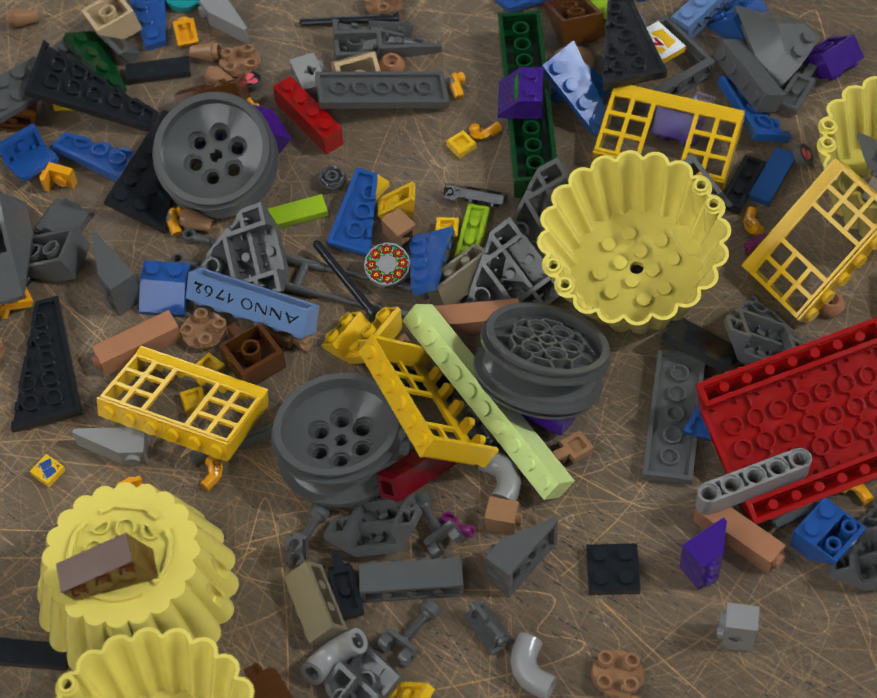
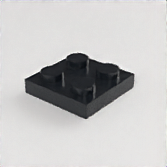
(613, 569)

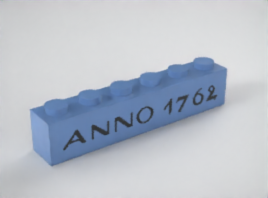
(697, 14)
(252, 302)

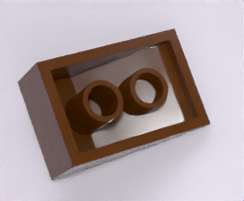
(575, 20)

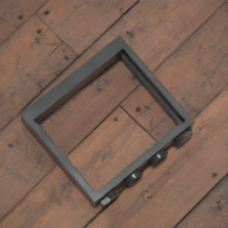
(688, 79)

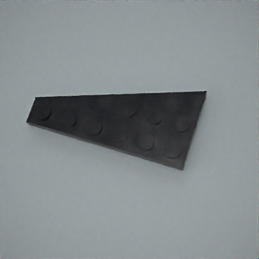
(629, 48)
(78, 88)
(139, 189)
(47, 376)

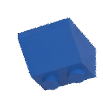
(163, 288)

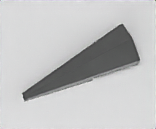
(355, 40)

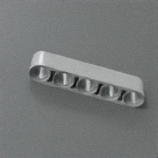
(760, 472)

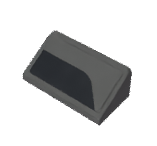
(122, 48)

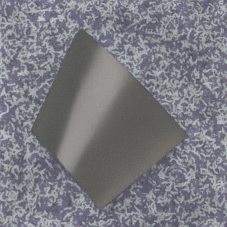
(363, 677)

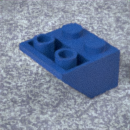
(729, 24)
(826, 533)

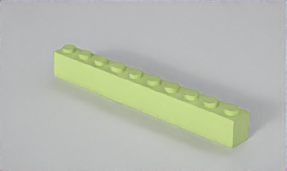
(506, 425)

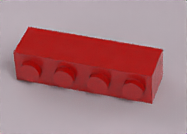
(308, 117)

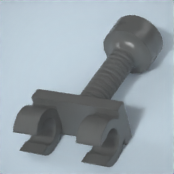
(318, 514)
(439, 532)
(429, 609)

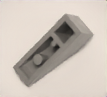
(224, 17)
(118, 444)

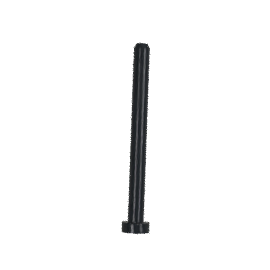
(359, 19)
(371, 310)

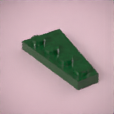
(93, 53)

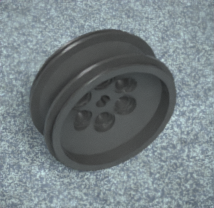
(203, 120)
(542, 360)
(336, 439)

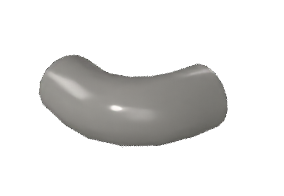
(506, 475)
(338, 649)
(525, 667)

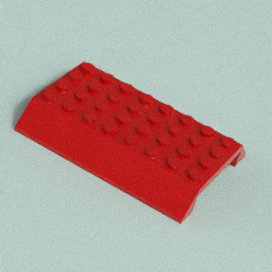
(801, 398)

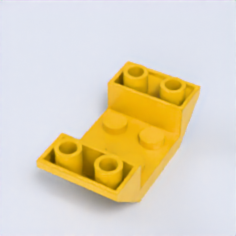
(355, 330)

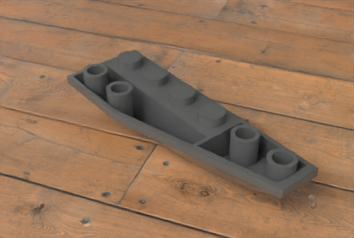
(15, 248)

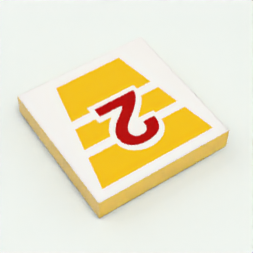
(665, 42)

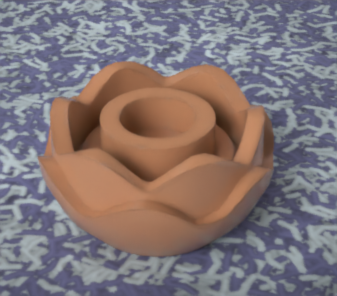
(391, 62)
(834, 309)

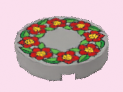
(387, 265)

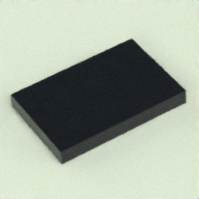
(701, 344)

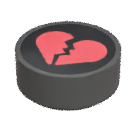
(254, 81)
(803, 155)

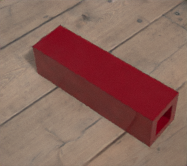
(409, 475)

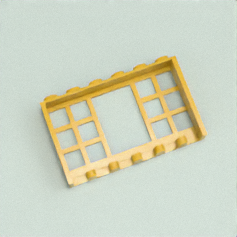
(678, 103)
(843, 272)
(377, 355)
(173, 430)

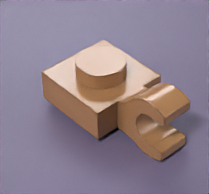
(287, 340)
(574, 448)

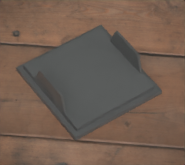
(63, 215)

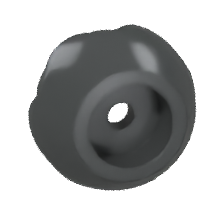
(335, 172)

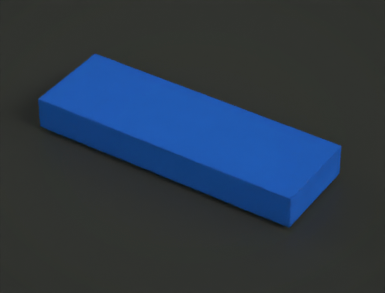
(772, 177)

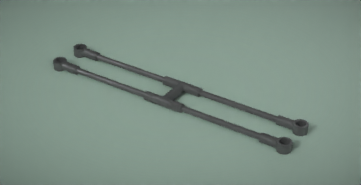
(296, 286)

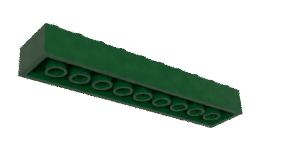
(529, 139)

